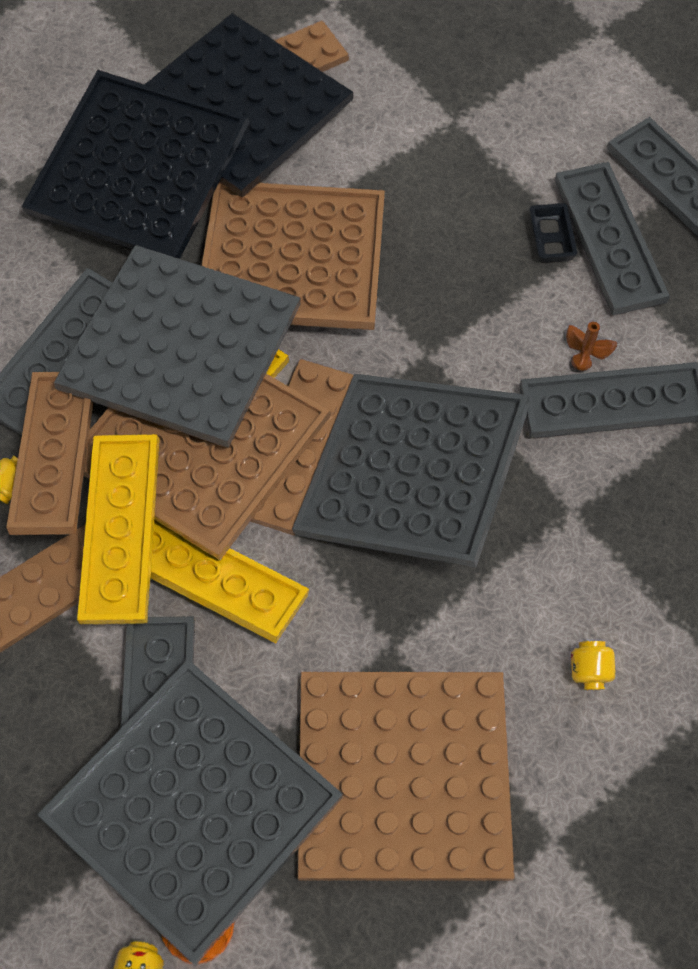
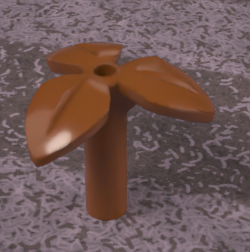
(588, 345)

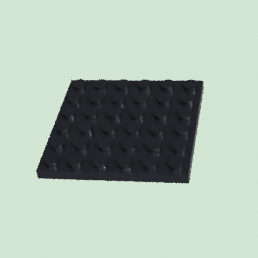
(261, 79)
(136, 165)

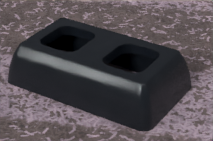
(564, 236)

